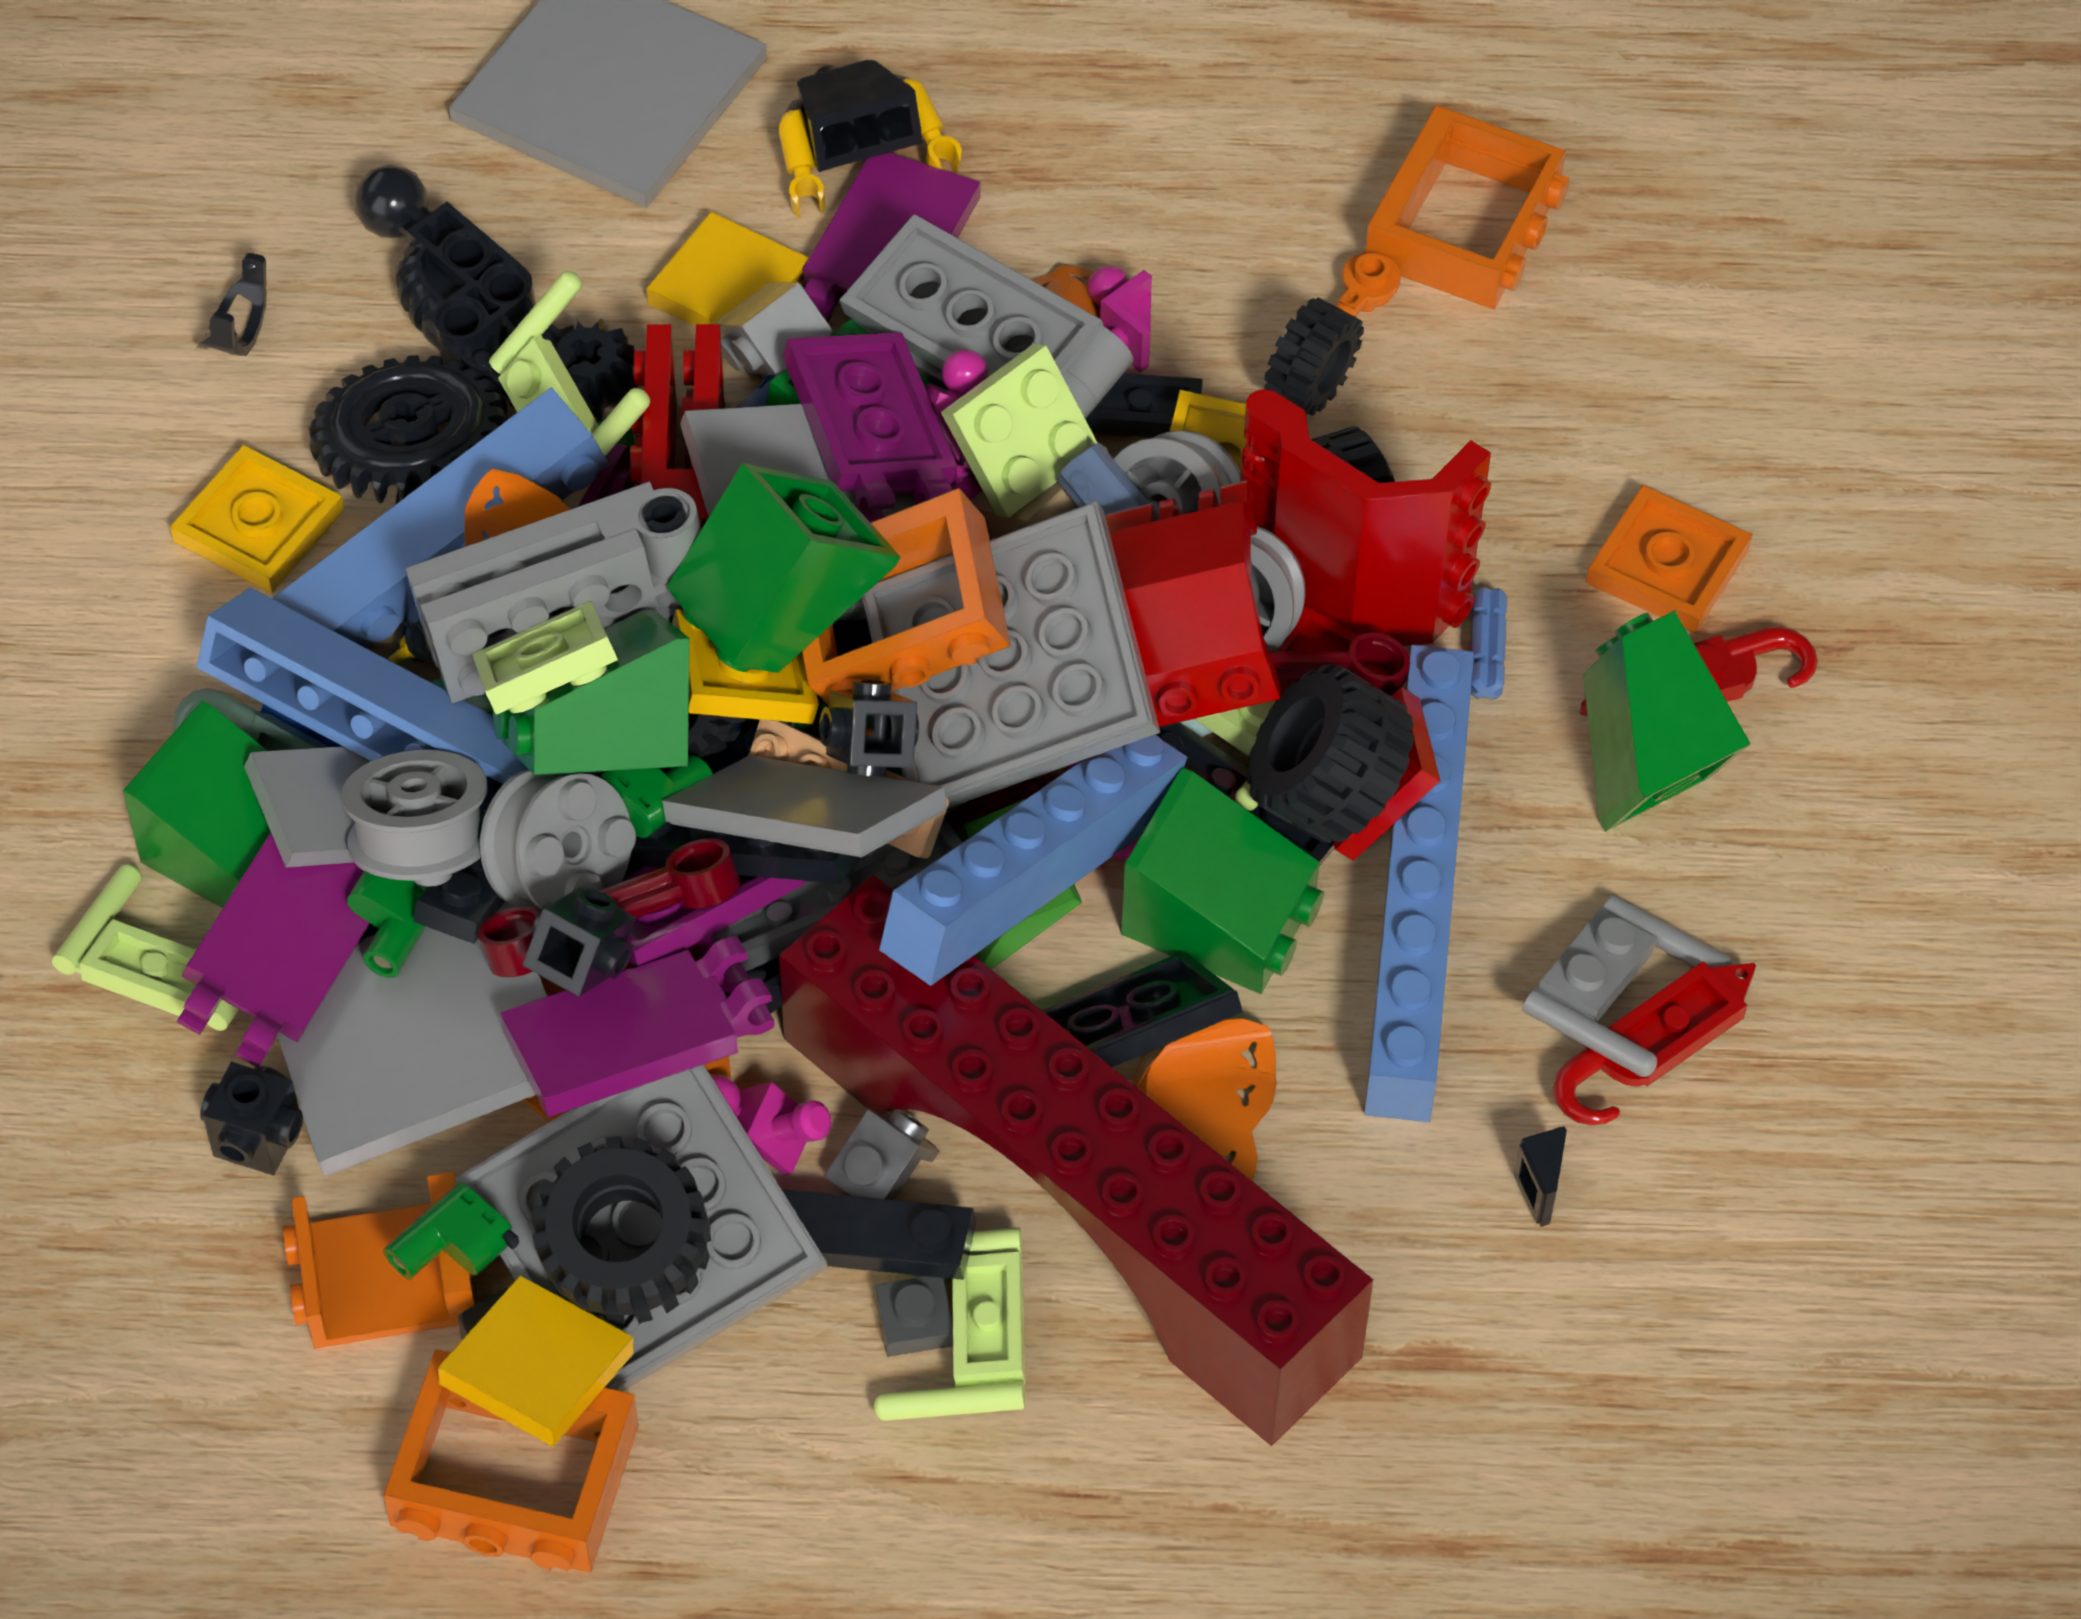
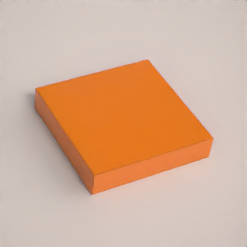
(1669, 558)

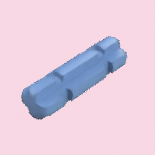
(1488, 643)

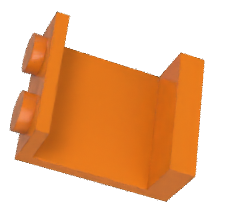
(352, 1288)

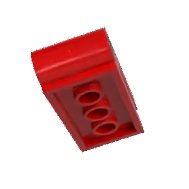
(654, 368)

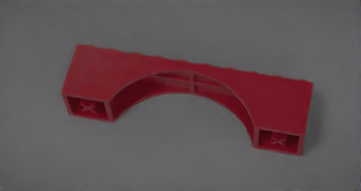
(1221, 1268)

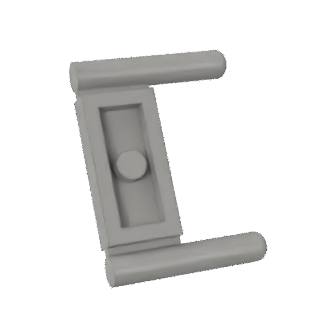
(1597, 971)

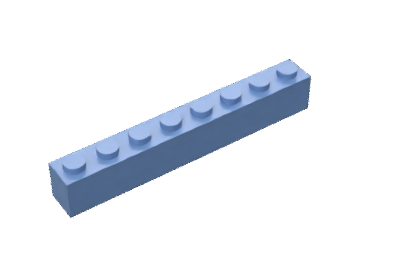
(1420, 901)

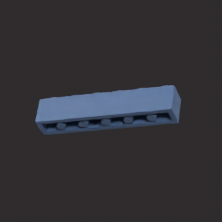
(364, 582)
(344, 688)
(1027, 857)

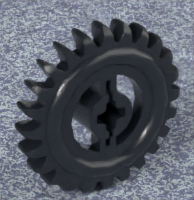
(405, 441)

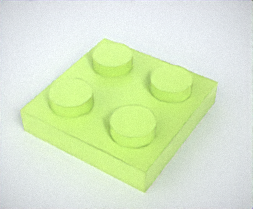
(1019, 429)
(544, 657)

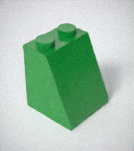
(777, 566)
(1654, 718)
(619, 721)
(197, 806)
(1218, 886)

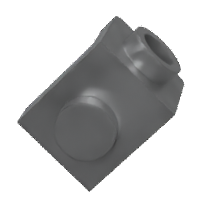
(881, 1155)

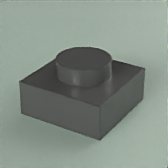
(914, 1315)

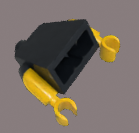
(855, 116)

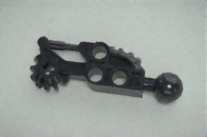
(474, 293)

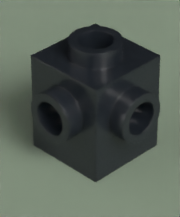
(886, 738)
(580, 940)
(252, 1117)

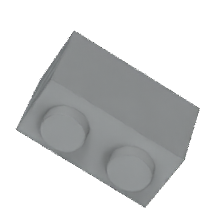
(760, 325)

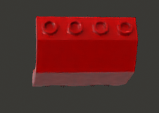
(1368, 550)
(1195, 603)

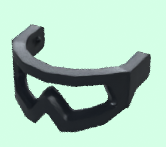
(222, 325)

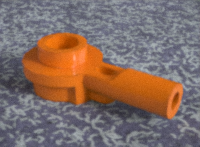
(1368, 282)

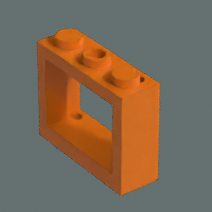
(1484, 151)
(959, 638)
(500, 1527)

